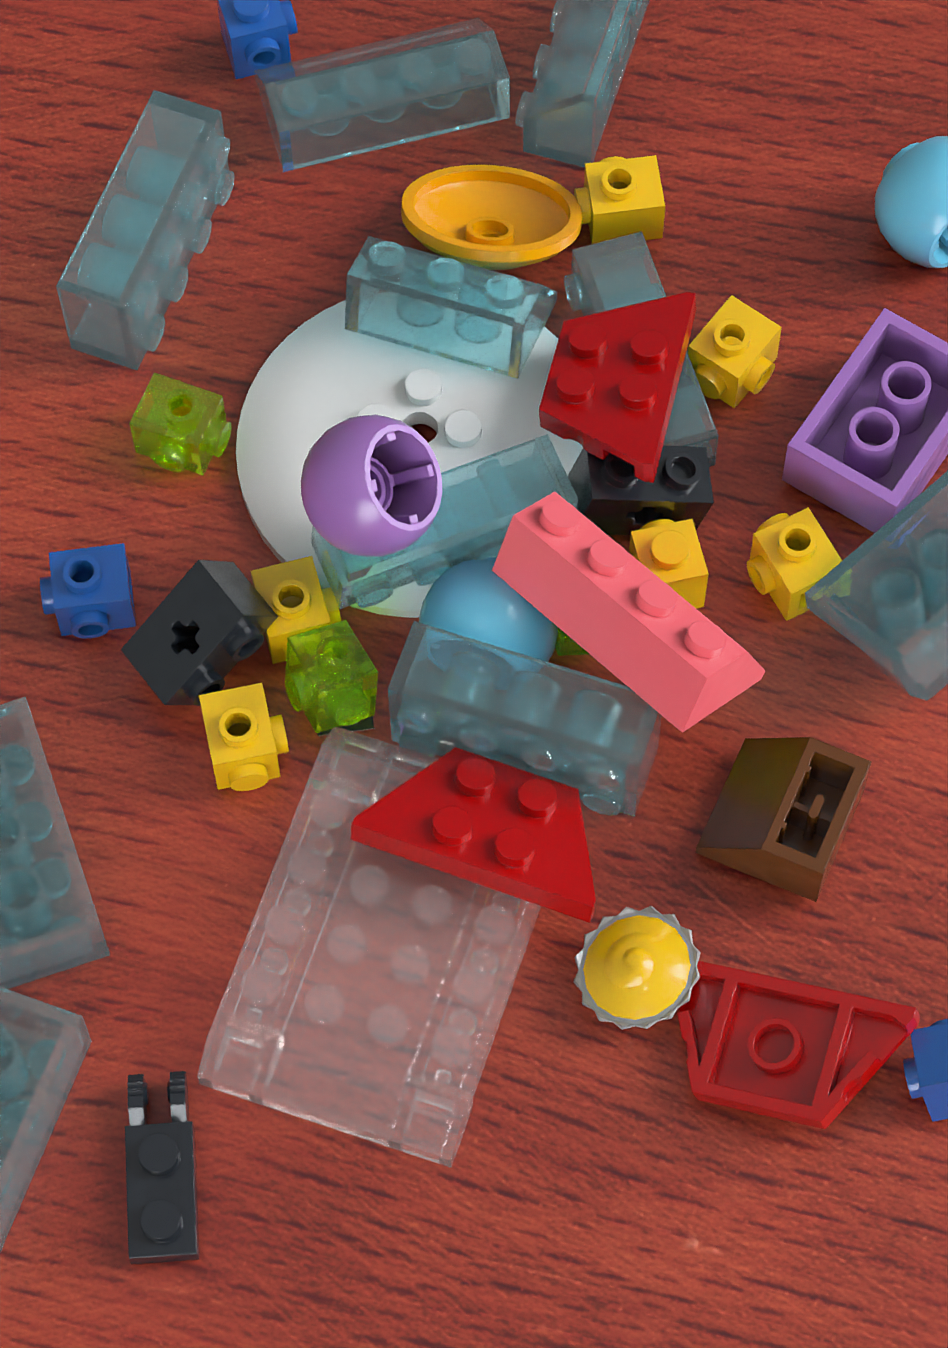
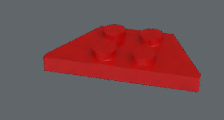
(619, 379)
(490, 829)
(785, 1043)

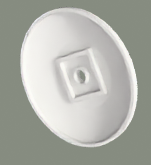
(337, 374)

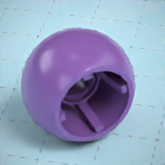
(371, 486)

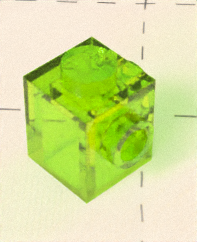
(180, 425)
(330, 677)

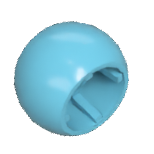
(914, 203)
(485, 608)

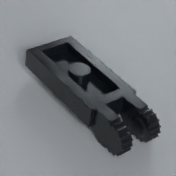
(161, 1177)

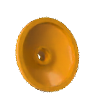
(491, 215)

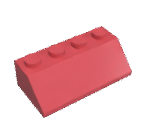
(622, 613)

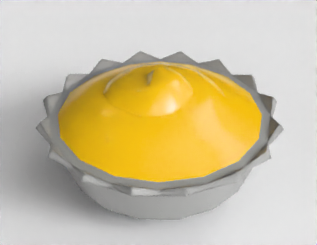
(637, 968)

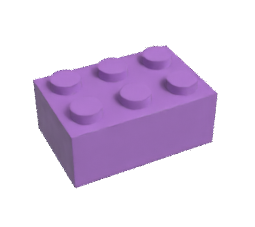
(876, 425)

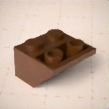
(785, 811)

